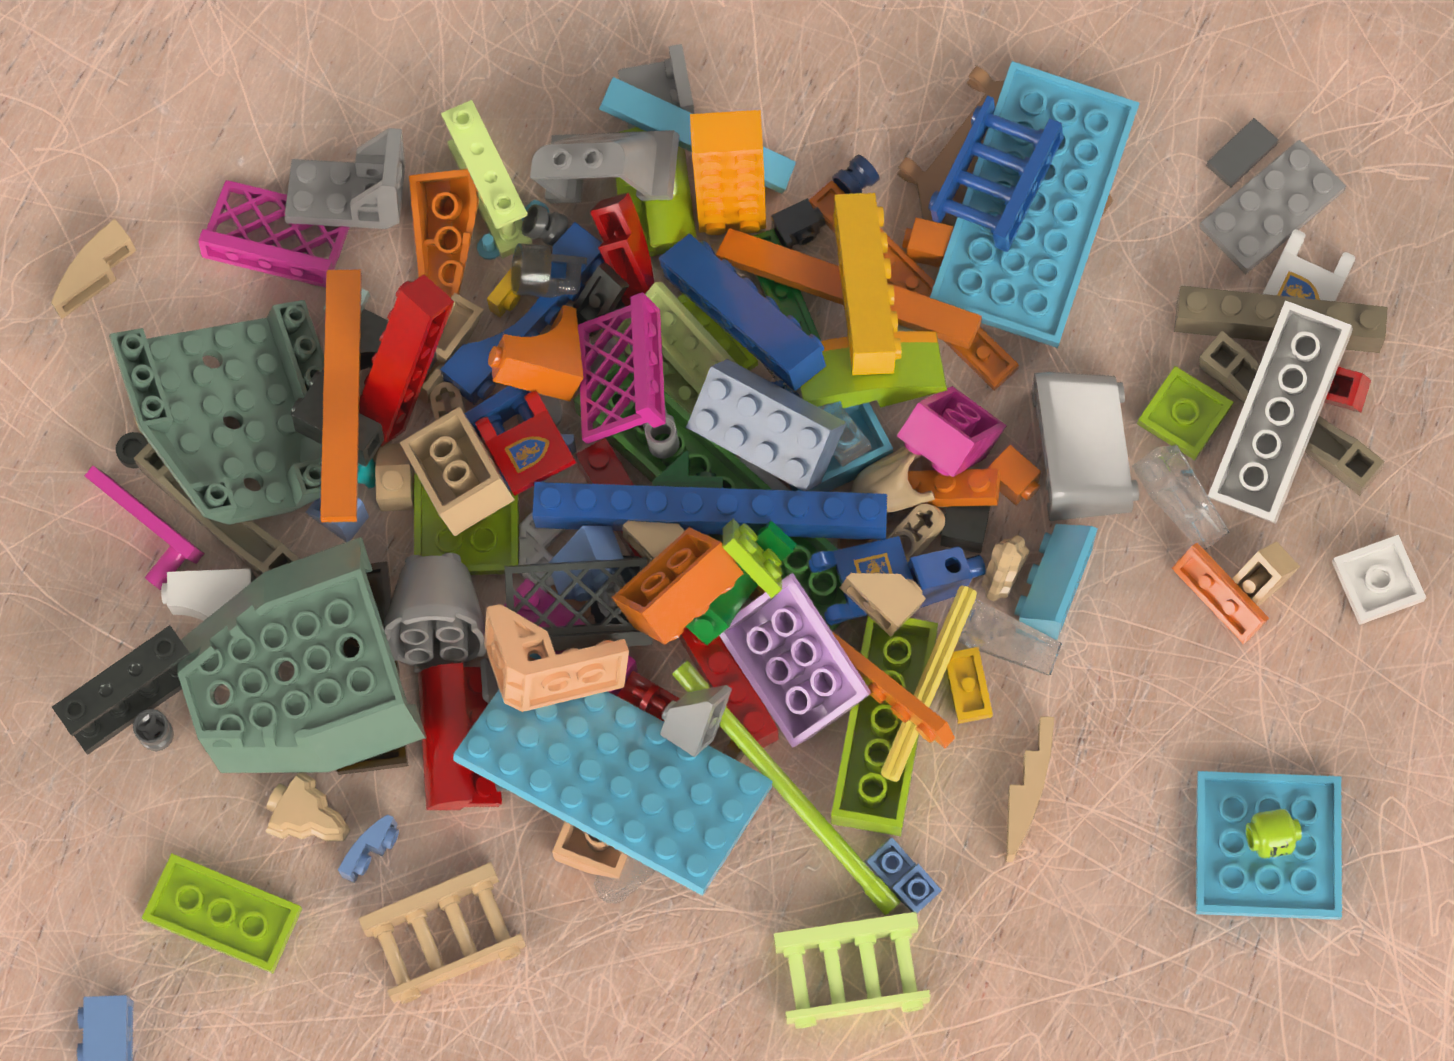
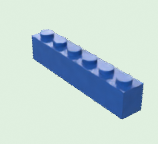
(743, 311)

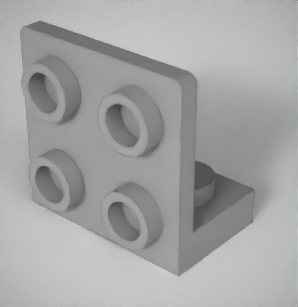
(663, 79)

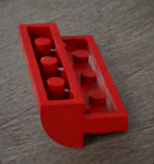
(448, 710)

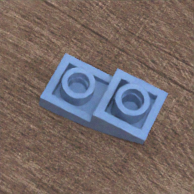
(375, 839)
(902, 875)

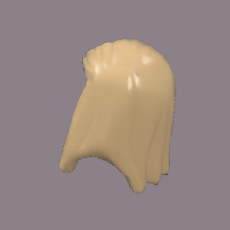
(891, 478)

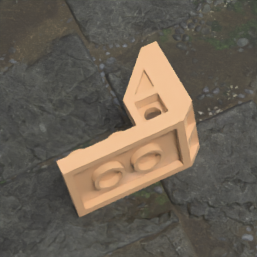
(553, 678)

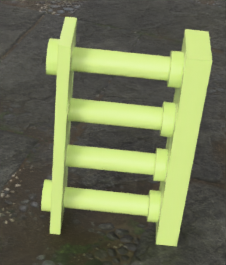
(498, 198)
(829, 940)

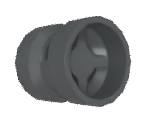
(544, 225)
(148, 725)

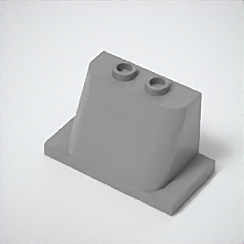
(639, 158)

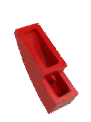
(624, 243)

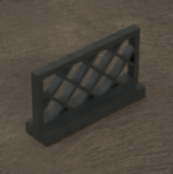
(578, 635)

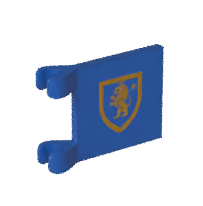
(874, 557)

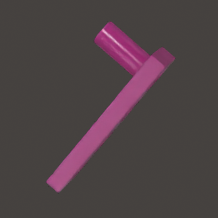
(179, 548)

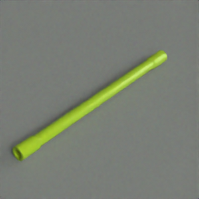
(871, 884)

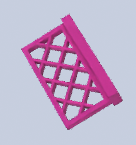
(262, 255)
(646, 358)

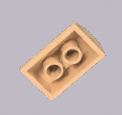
(588, 853)

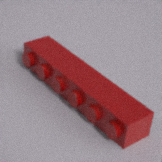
(404, 355)

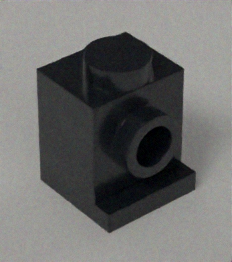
(797, 224)

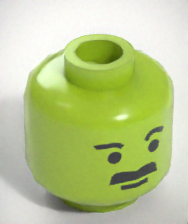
(1273, 833)

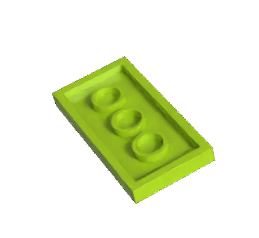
(222, 913)

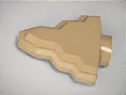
(1004, 567)
(304, 812)

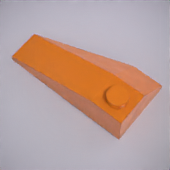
(443, 225)

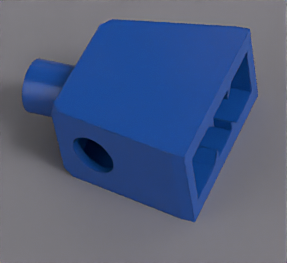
(943, 572)

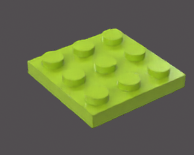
(482, 547)

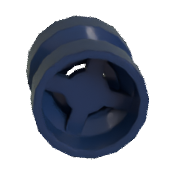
(857, 176)

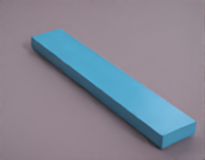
(658, 115)

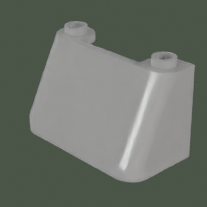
(1083, 445)

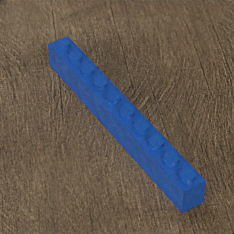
(710, 509)

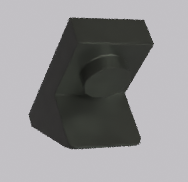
(600, 295)

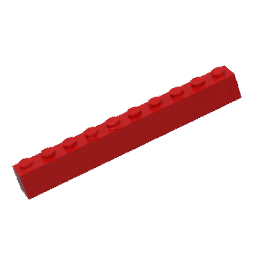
(714, 661)

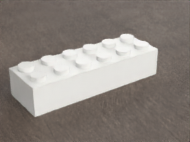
(1280, 411)

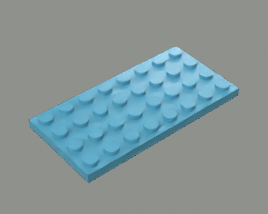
(1038, 278)
(619, 781)

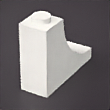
(203, 591)

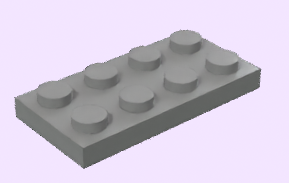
(1272, 206)

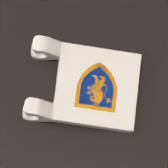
(1304, 279)

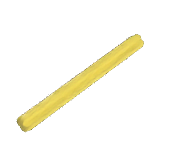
(930, 679)

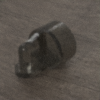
(533, 270)

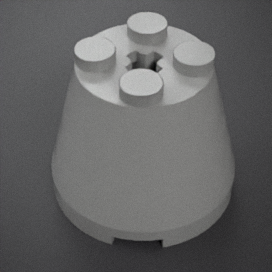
(434, 613)

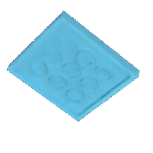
(1239, 881)

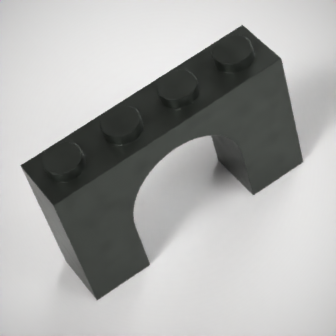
(308, 411)

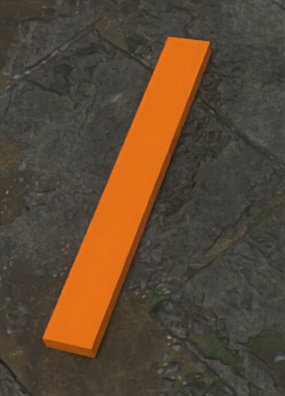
(824, 281)
(985, 354)
(341, 396)

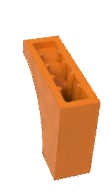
(542, 362)

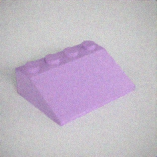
(794, 662)

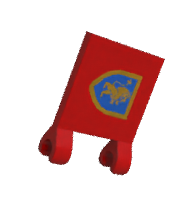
(529, 450)

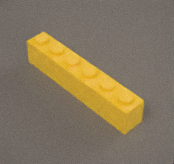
(865, 285)

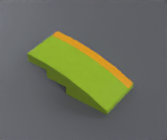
(914, 376)

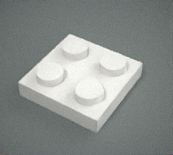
(1378, 579)

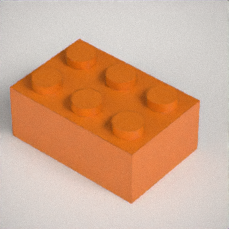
(677, 586)

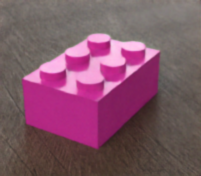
(951, 431)

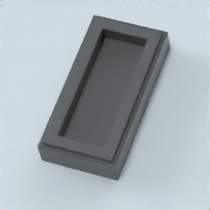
(1242, 152)

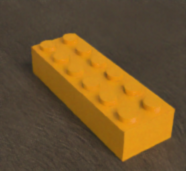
(728, 171)

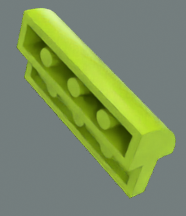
(664, 220)

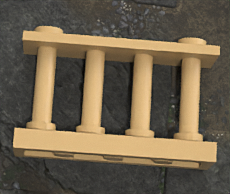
(414, 911)

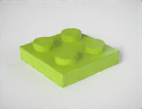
(1185, 412)
(759, 564)

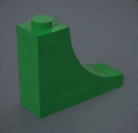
(726, 606)

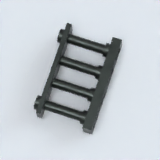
(123, 691)

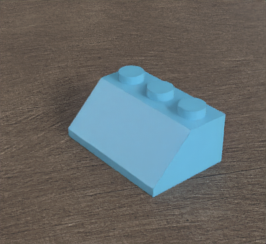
(1056, 578)

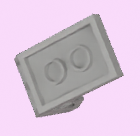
(348, 192)

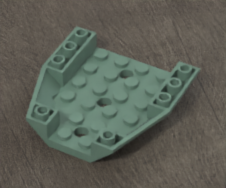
(258, 381)
(333, 705)

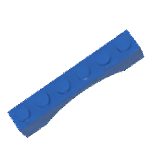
(469, 365)

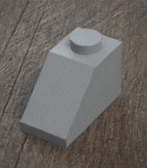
(695, 718)

